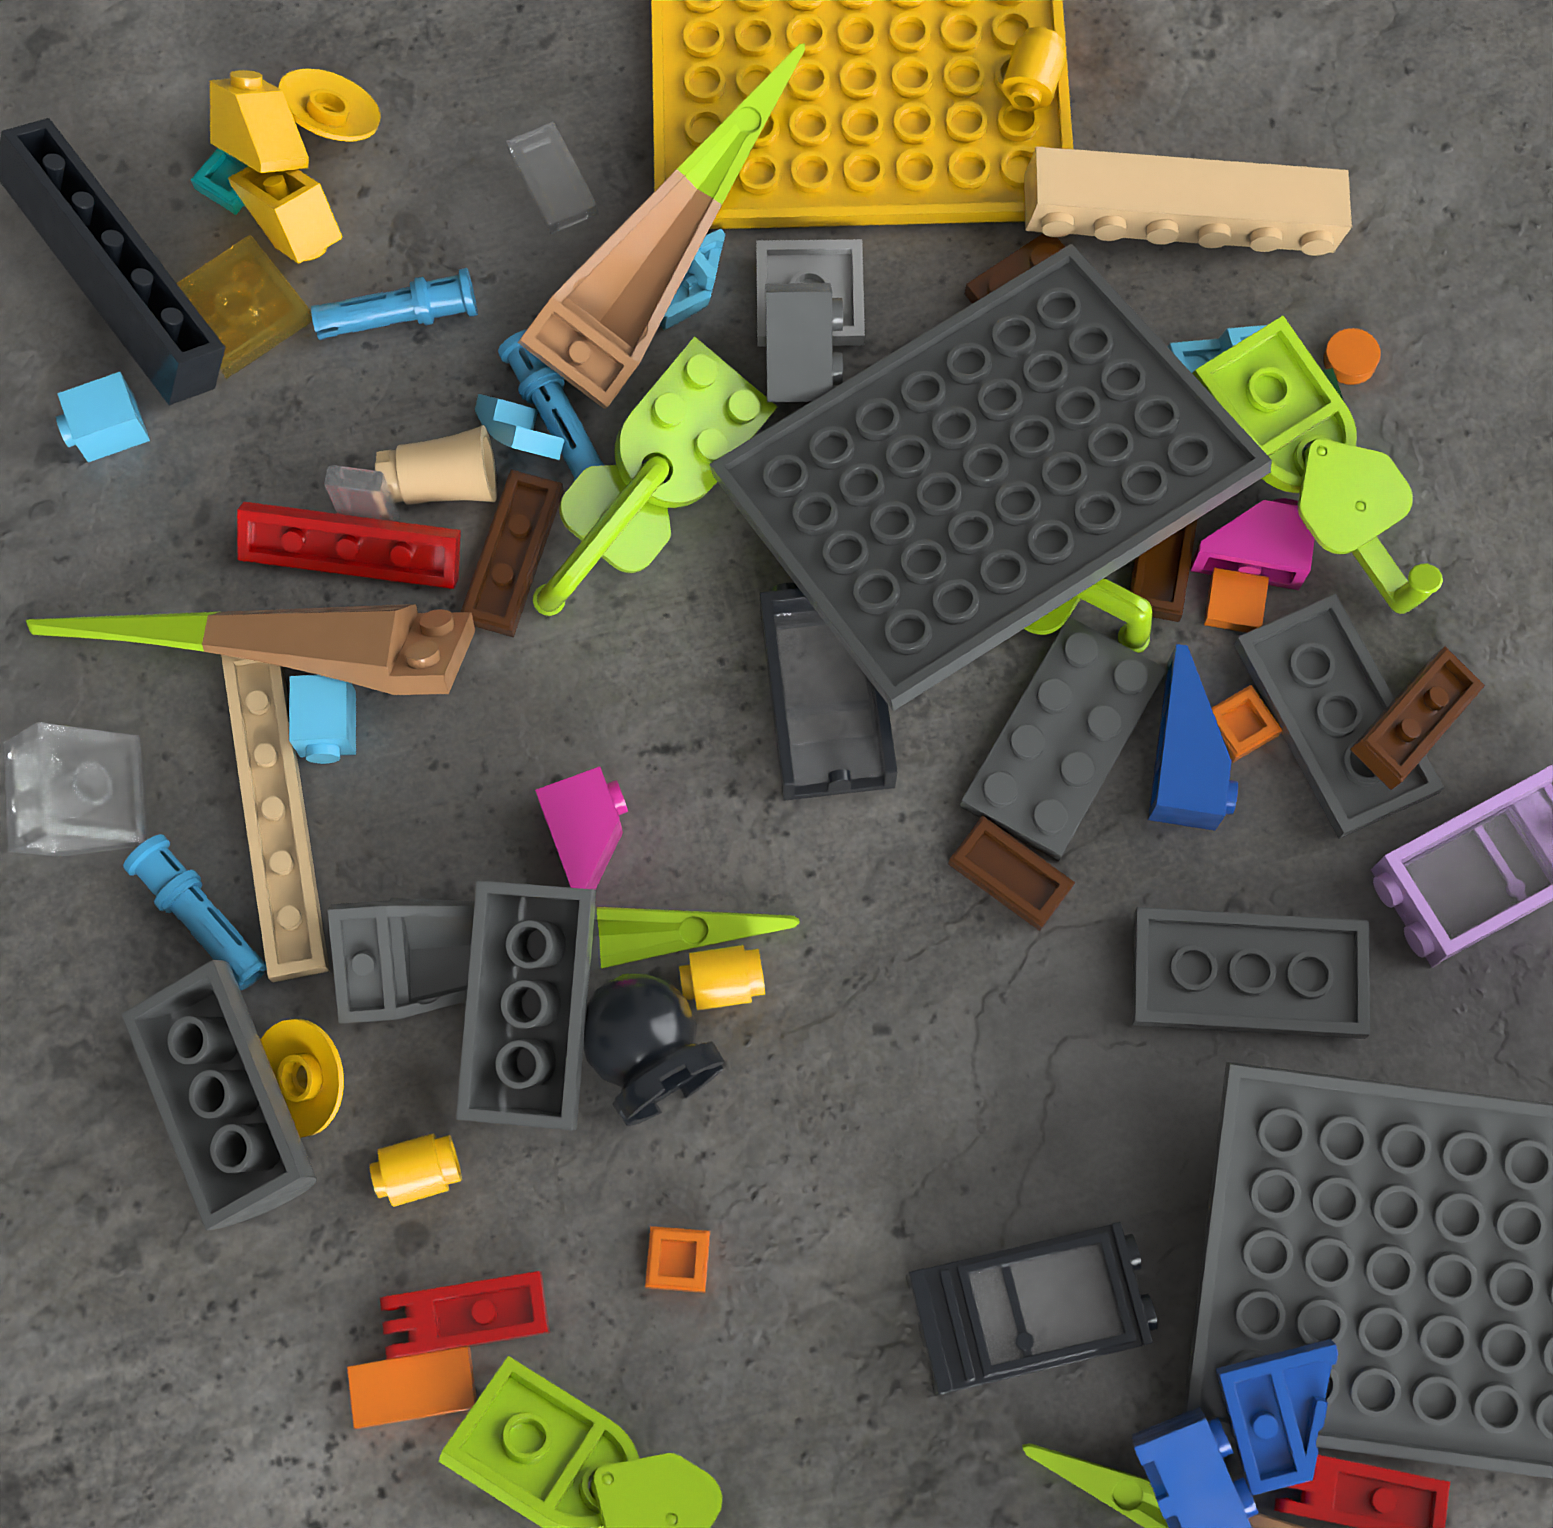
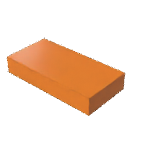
(411, 1387)

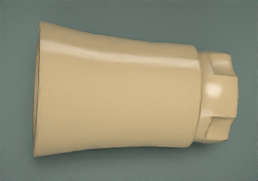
(441, 469)

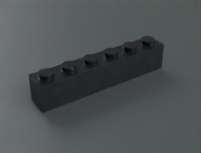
(109, 261)

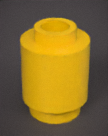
(1034, 69)
(722, 977)
(415, 1169)

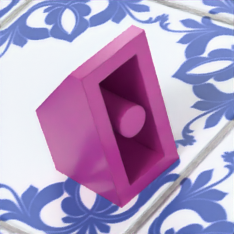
(1262, 542)
(584, 824)

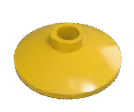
(330, 105)
(306, 1072)

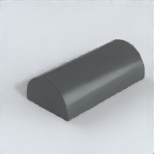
(526, 1005)
(219, 1097)

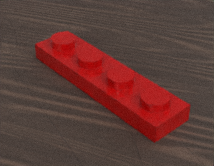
(348, 545)

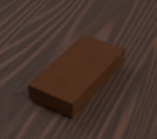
(1163, 574)
(1011, 873)

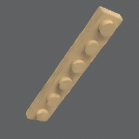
(275, 820)

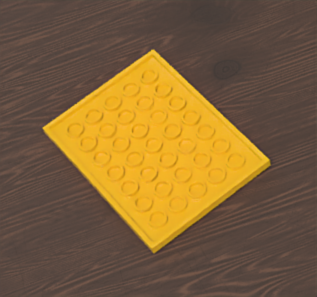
(882, 118)

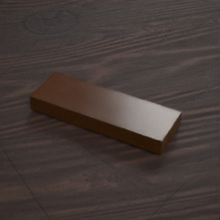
(512, 552)
(1417, 718)

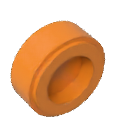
(1352, 356)

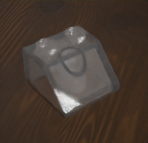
(73, 791)

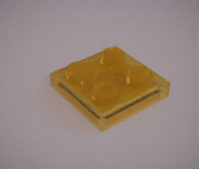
(245, 303)

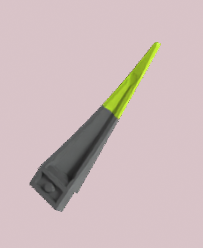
(416, 952)

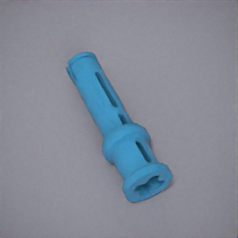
(419, 302)
(537, 388)
(181, 894)

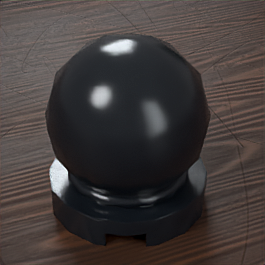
(644, 1040)

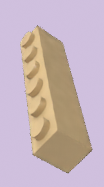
(1186, 200)

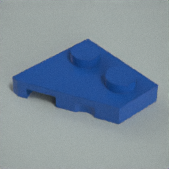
(1277, 1411)

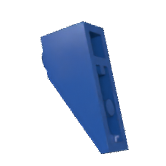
(1191, 757)

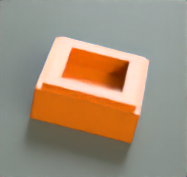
(1236, 600)
(1245, 723)
(677, 1259)

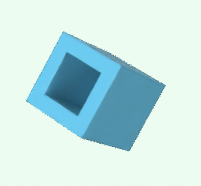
(101, 417)
(322, 718)

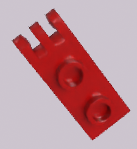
(467, 1314)
(1368, 1497)

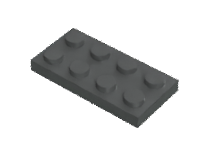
(1324, 699)
(1063, 738)
(1251, 973)

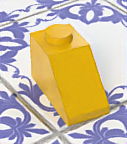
(255, 123)
(289, 211)

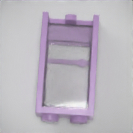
(1473, 871)

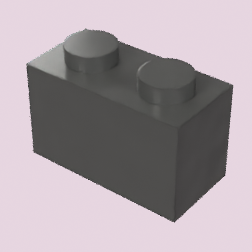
(800, 341)

